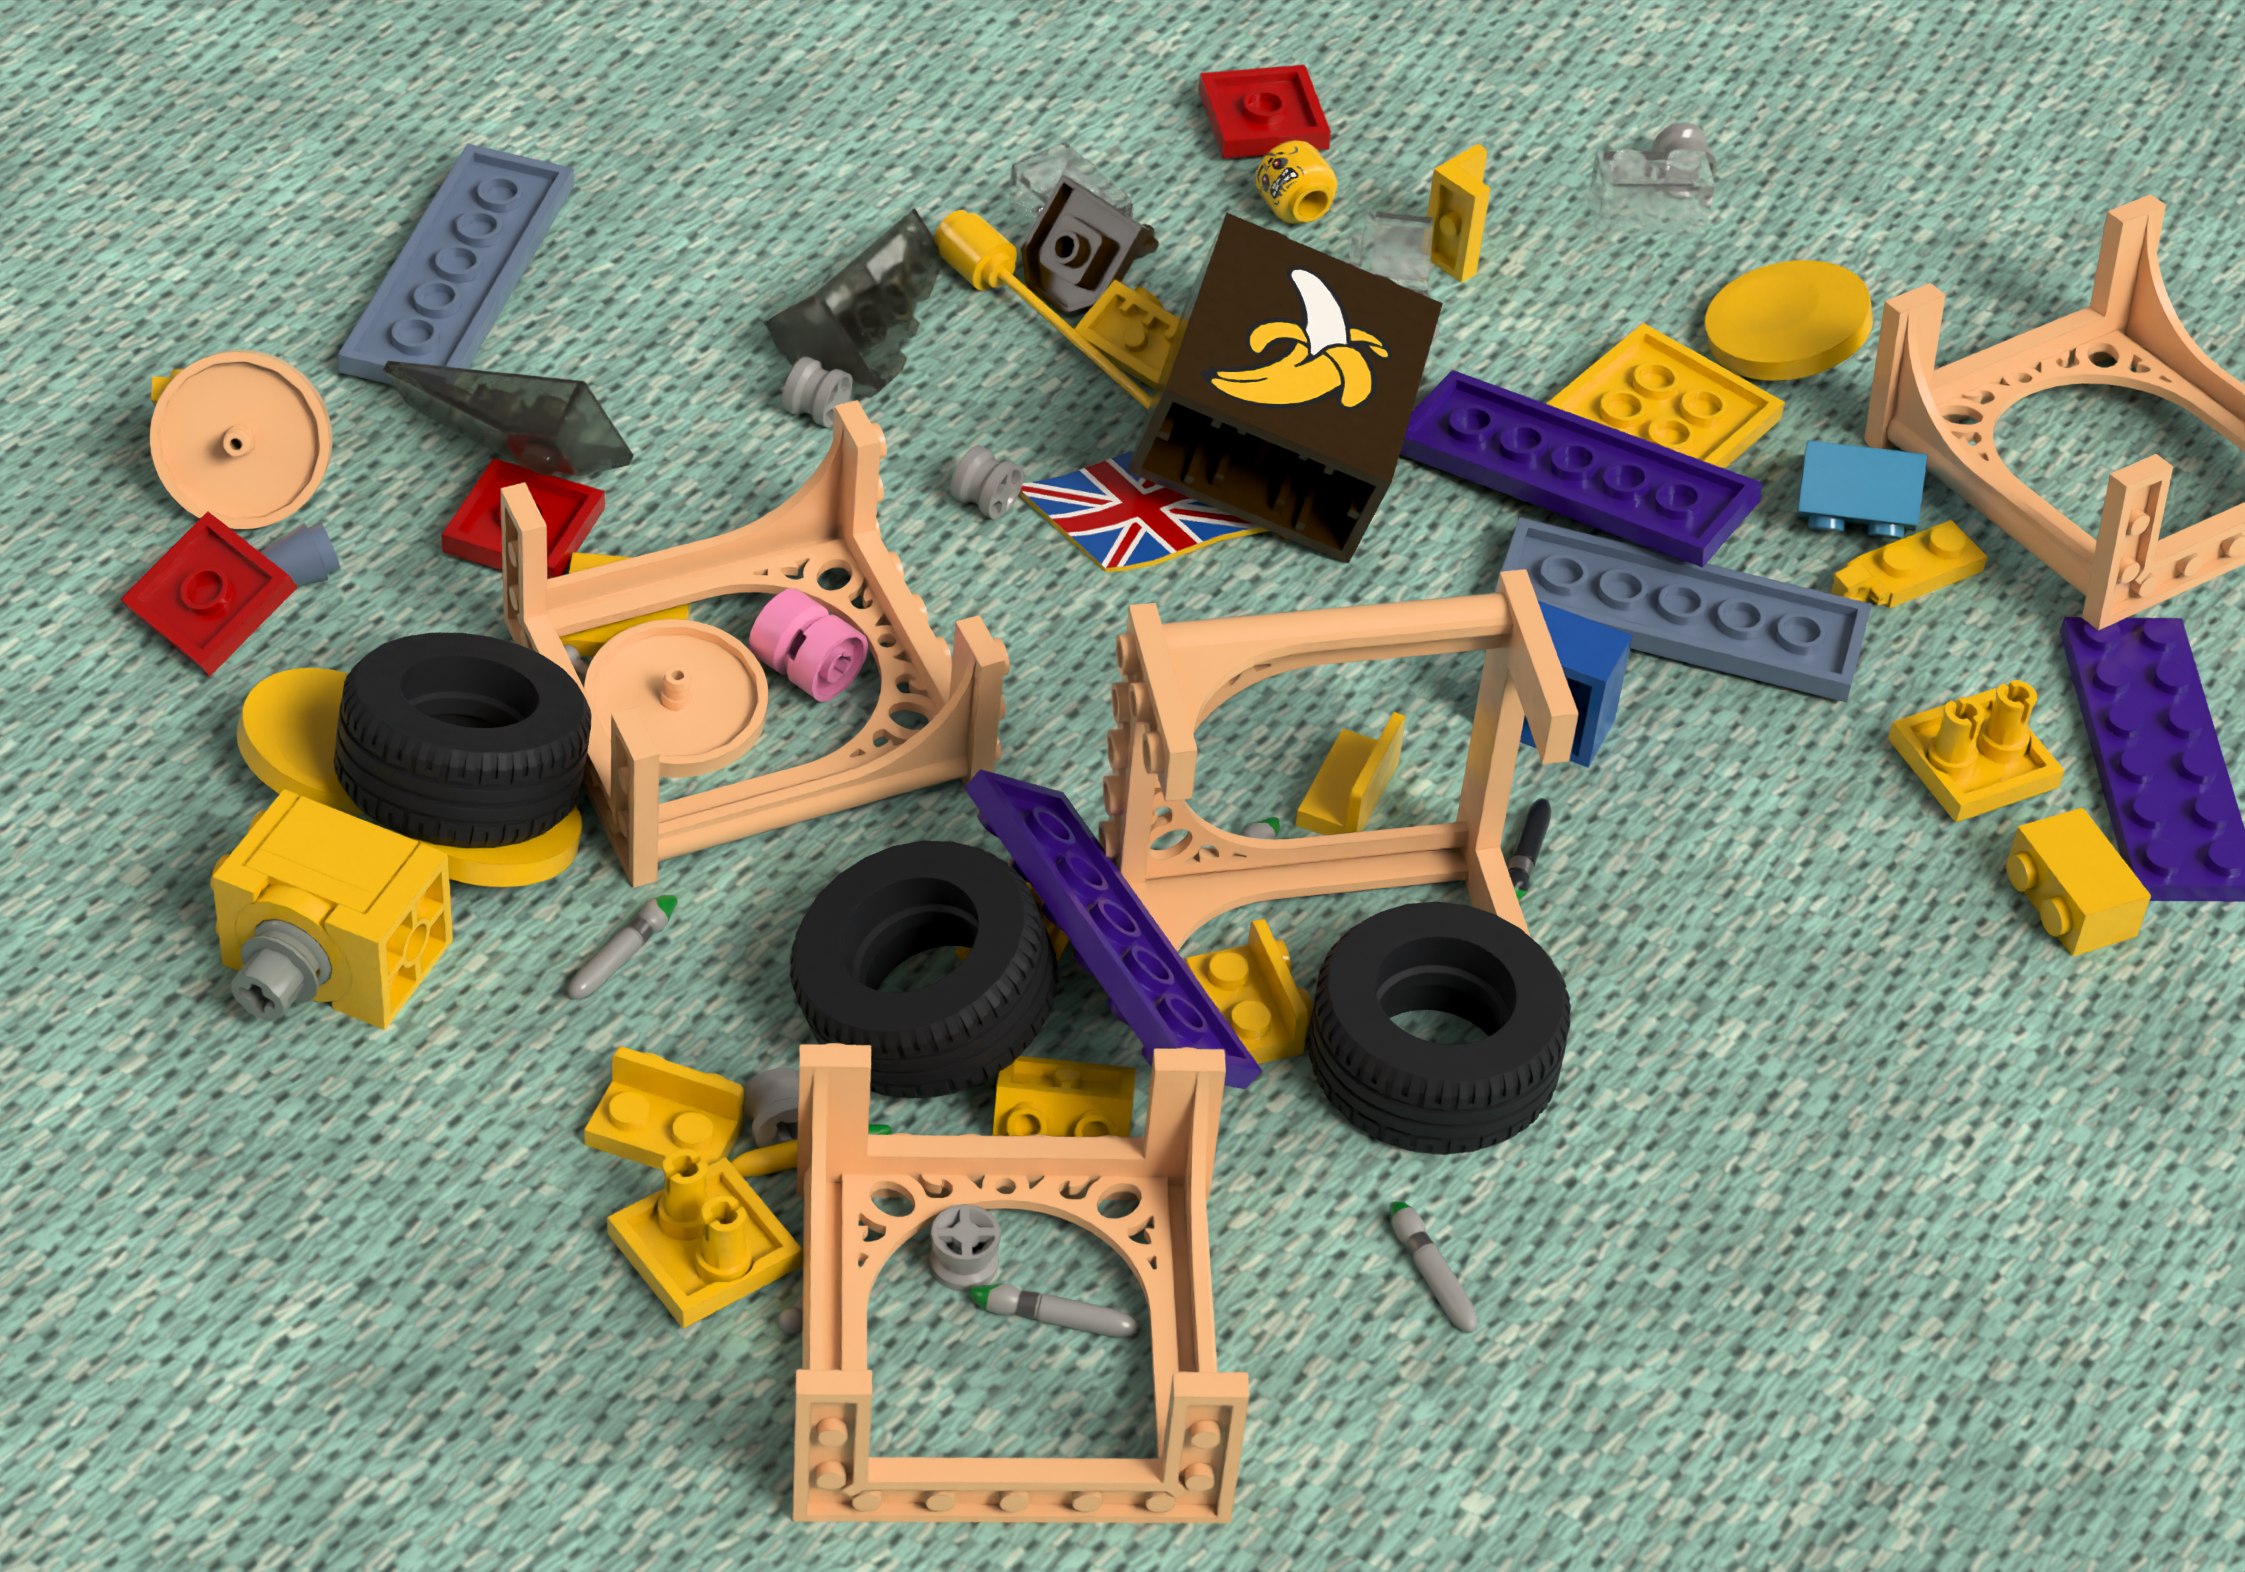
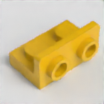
(1131, 331)
(1257, 994)
(1063, 1099)
(665, 1108)

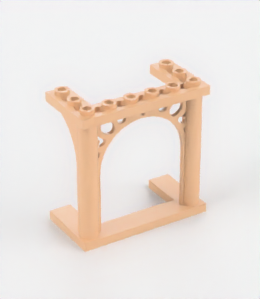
(2126, 320)
(816, 529)
(1189, 668)
(1170, 1172)

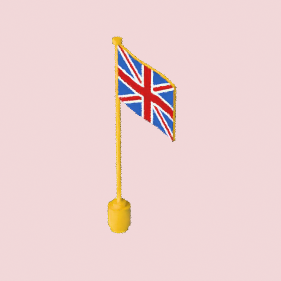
(1100, 508)

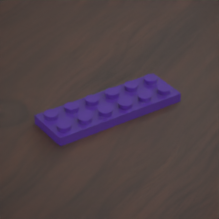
(1579, 468)
(2158, 757)
(1106, 922)

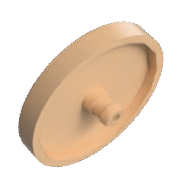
(241, 438)
(692, 688)

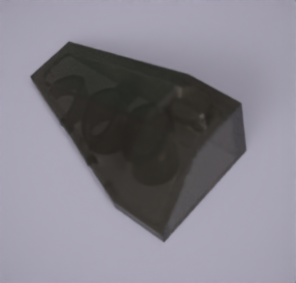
(863, 307)
(525, 418)

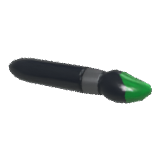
(1529, 845)

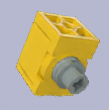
(329, 912)

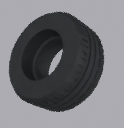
(462, 739)
(905, 904)
(1426, 1091)

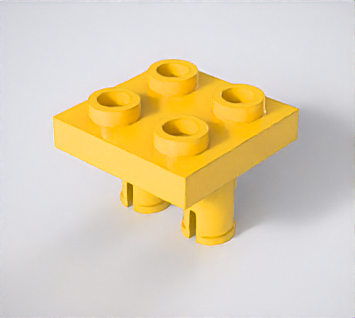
(1978, 751)
(703, 1238)

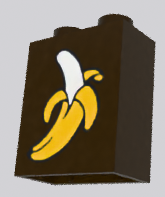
(1287, 388)

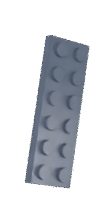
(458, 264)
(1695, 612)

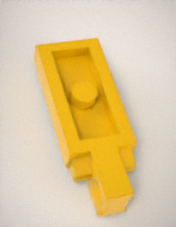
(1910, 566)

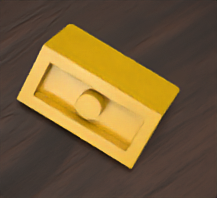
(1459, 212)
(1351, 780)

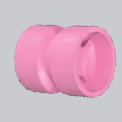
(808, 644)

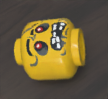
(1296, 182)

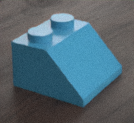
(1861, 488)

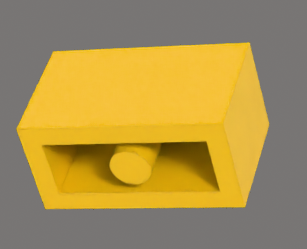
(2077, 882)

